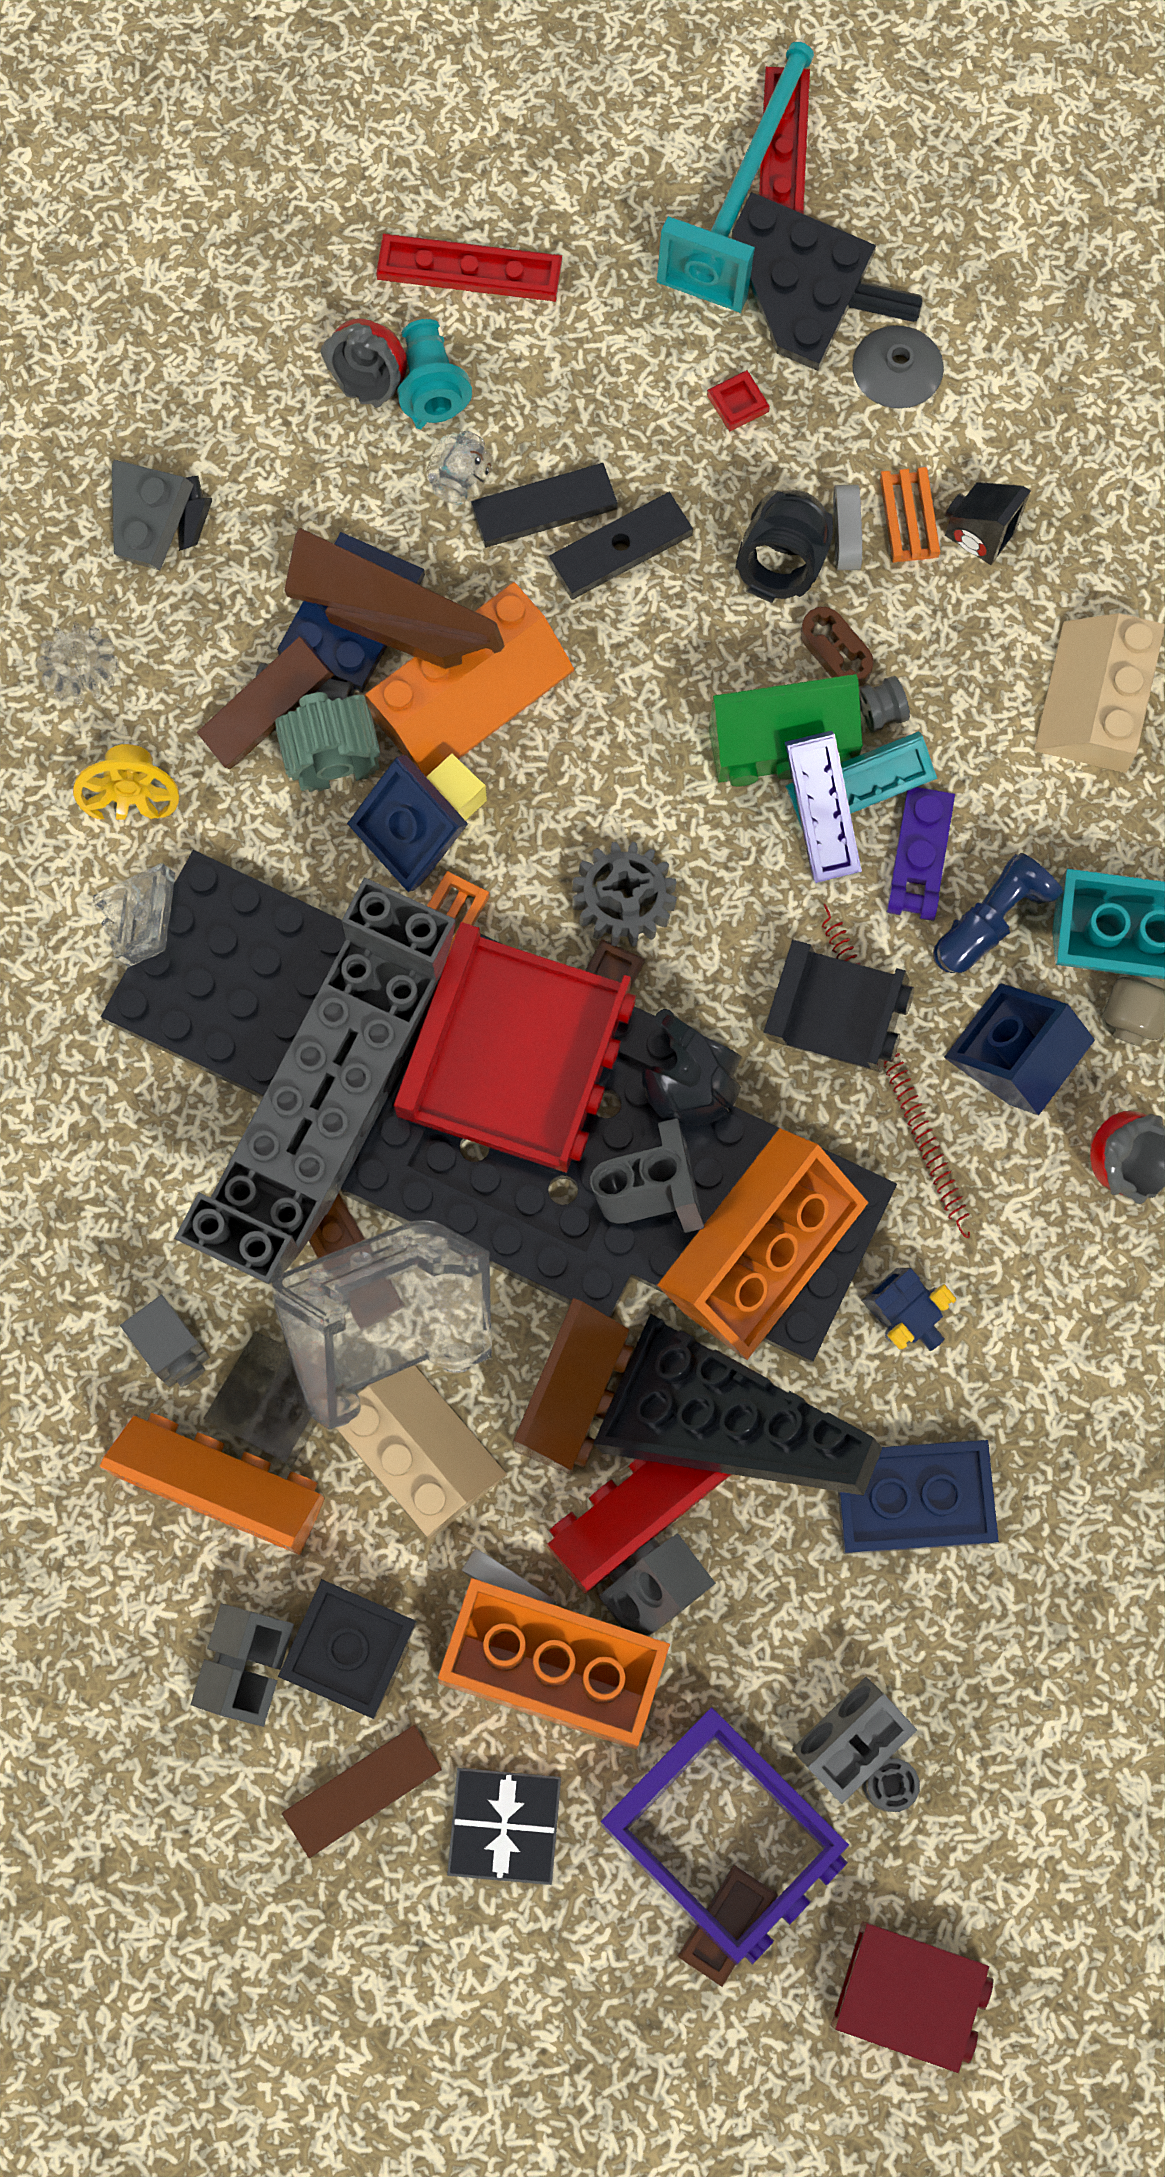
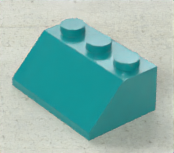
(1110, 924)

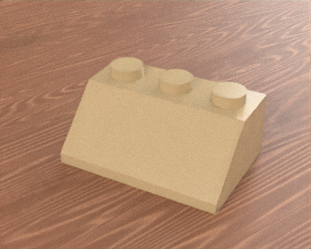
(1100, 690)
(420, 1450)

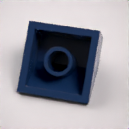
(1021, 1047)

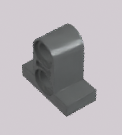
(640, 1179)

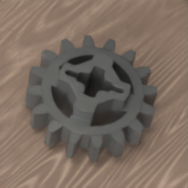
(640, 880)

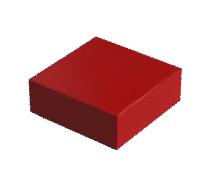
(738, 400)

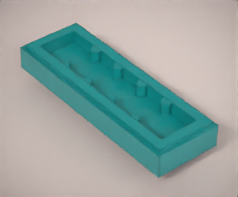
(883, 773)

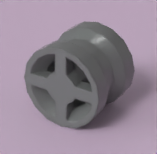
(884, 703)

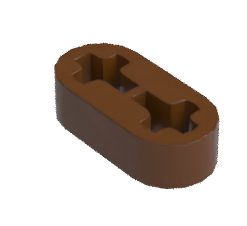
(844, 640)

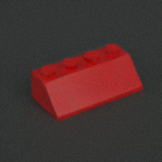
(626, 1518)

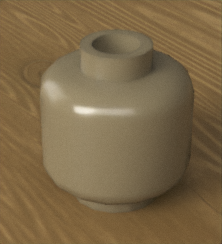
(1136, 1009)

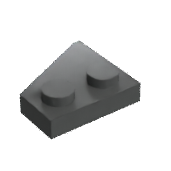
(146, 512)

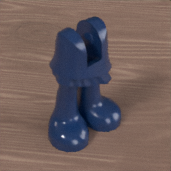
(984, 924)

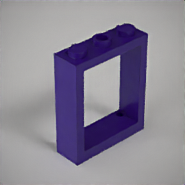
(657, 1781)

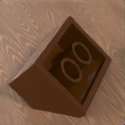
(573, 1389)

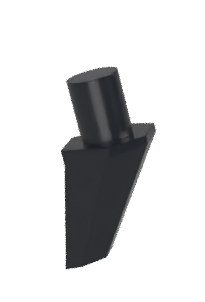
(193, 516)

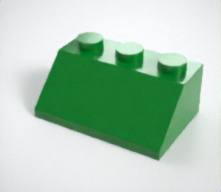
(753, 725)

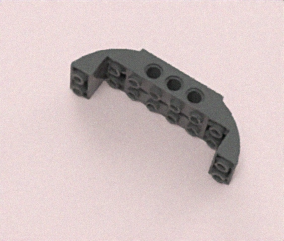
(326, 1087)

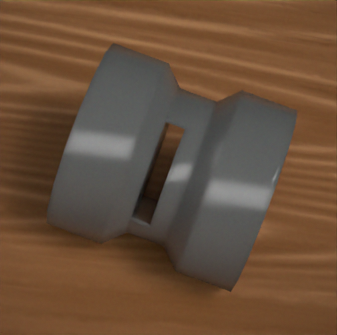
(885, 1783)

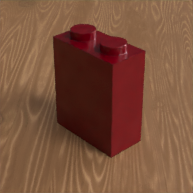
(912, 1997)

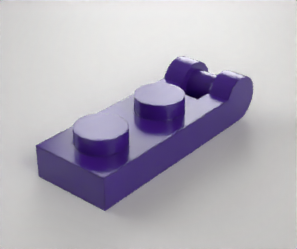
(921, 852)

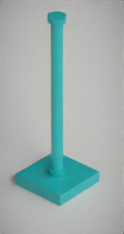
(708, 261)

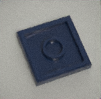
(407, 823)

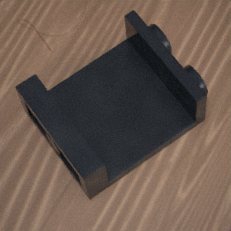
(838, 1008)

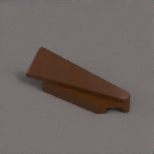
(385, 605)

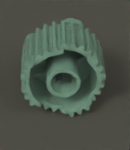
(328, 740)

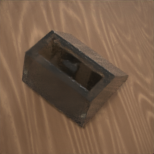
(264, 1402)

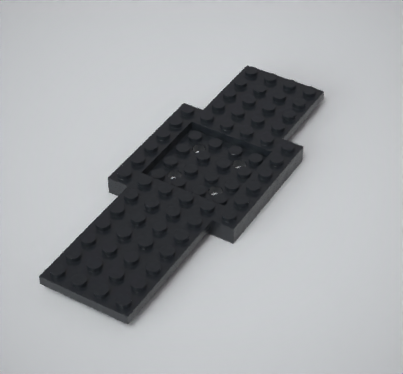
(231, 1000)

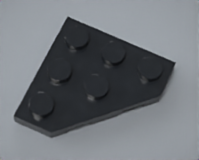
(801, 276)

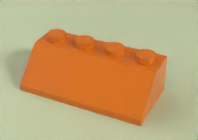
(453, 709)
(763, 1242)
(214, 1483)
(553, 1663)

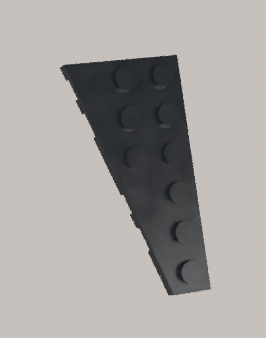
(719, 1416)

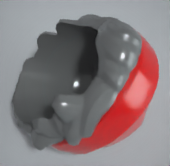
(365, 360)
(1130, 1155)

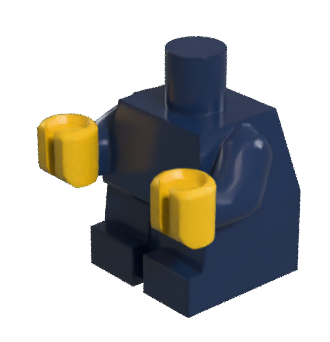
(909, 1308)

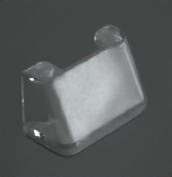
(382, 1310)

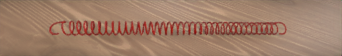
(912, 1132)

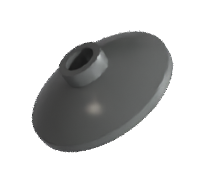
(895, 383)

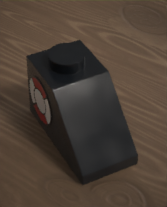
(986, 518)

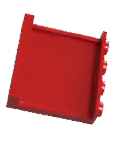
(514, 1051)

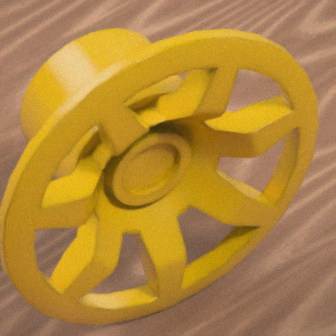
(127, 781)

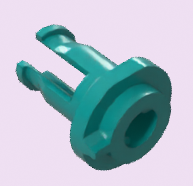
(434, 386)

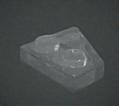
(138, 914)

